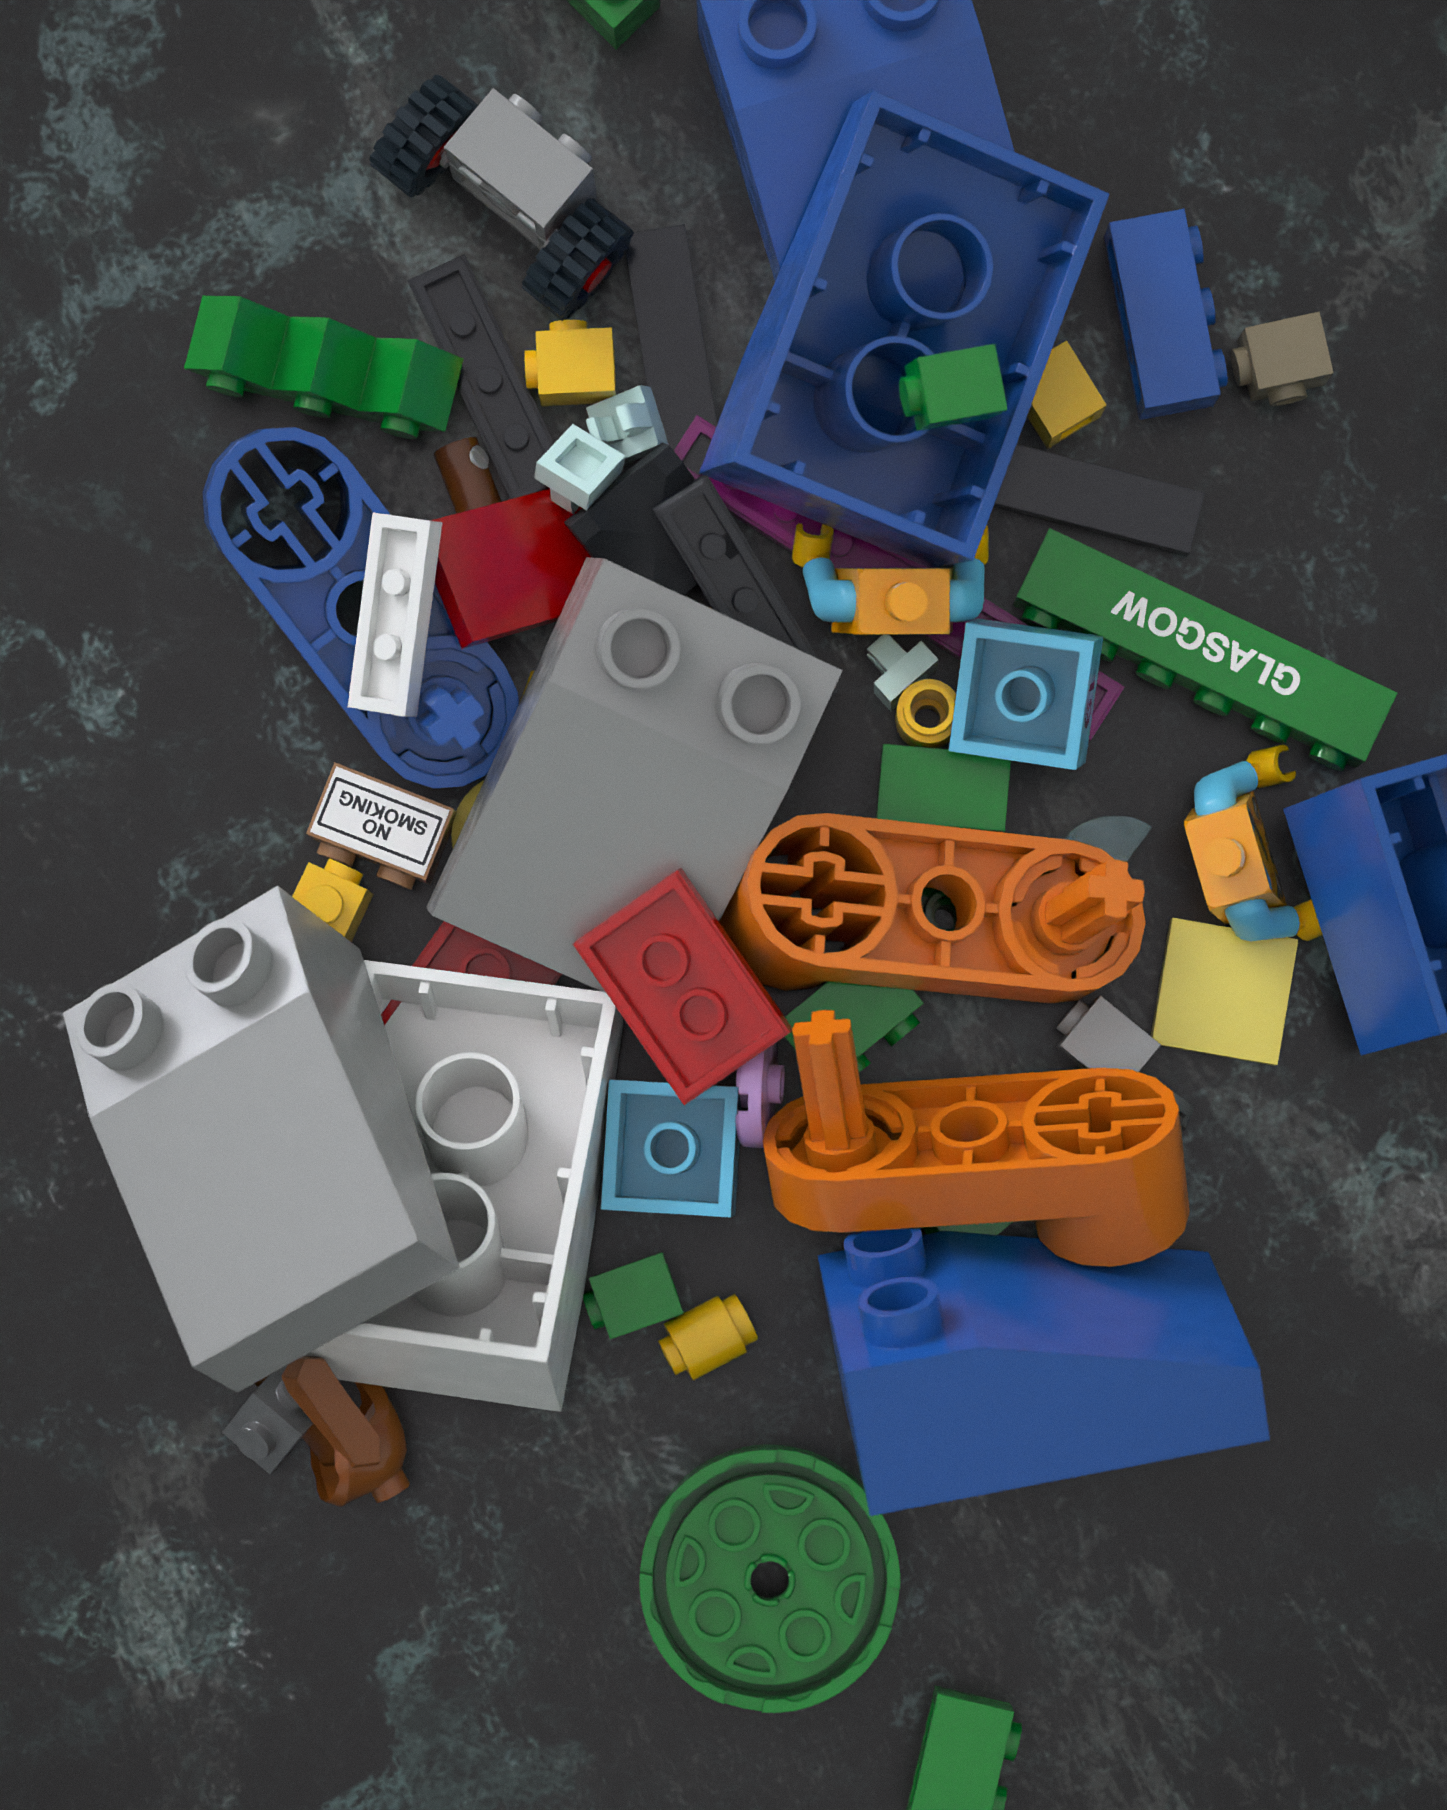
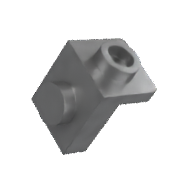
(268, 1424)

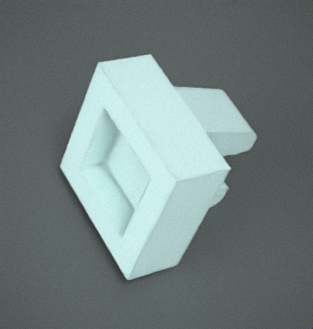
(628, 422)
(578, 469)
(899, 668)

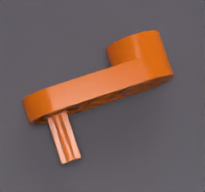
(871, 888)
(1072, 1149)

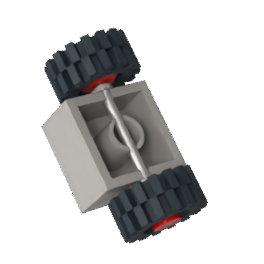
(519, 174)

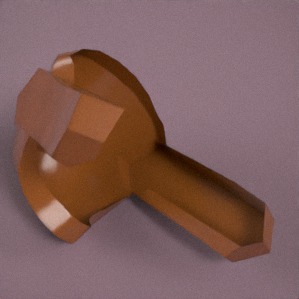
(349, 1446)

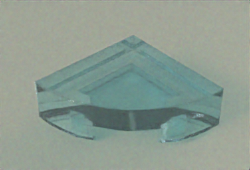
(1113, 834)

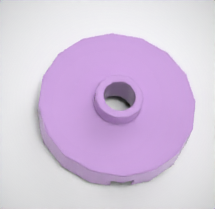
(760, 1087)

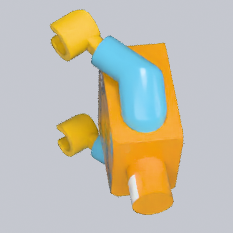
(889, 597)
(1236, 855)

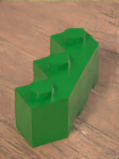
(323, 366)

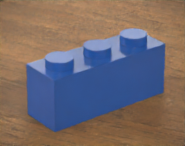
(1164, 313)

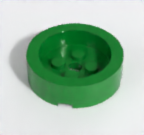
(756, 1510)

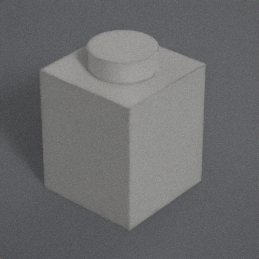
(1104, 1037)

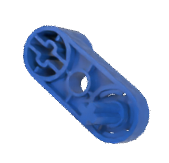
(303, 602)

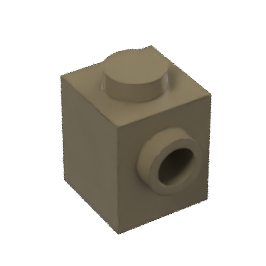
(1282, 359)

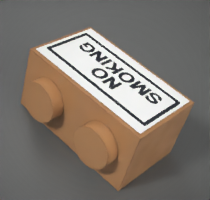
(381, 826)

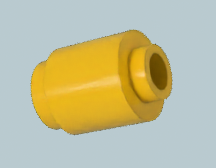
(925, 695)
(707, 1336)

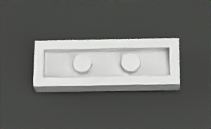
(394, 614)

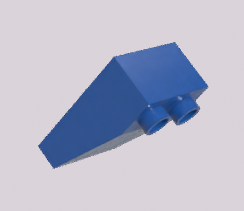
(799, 65)
(903, 255)
(1381, 897)
(1016, 1369)

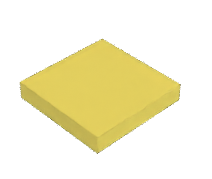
(1223, 992)

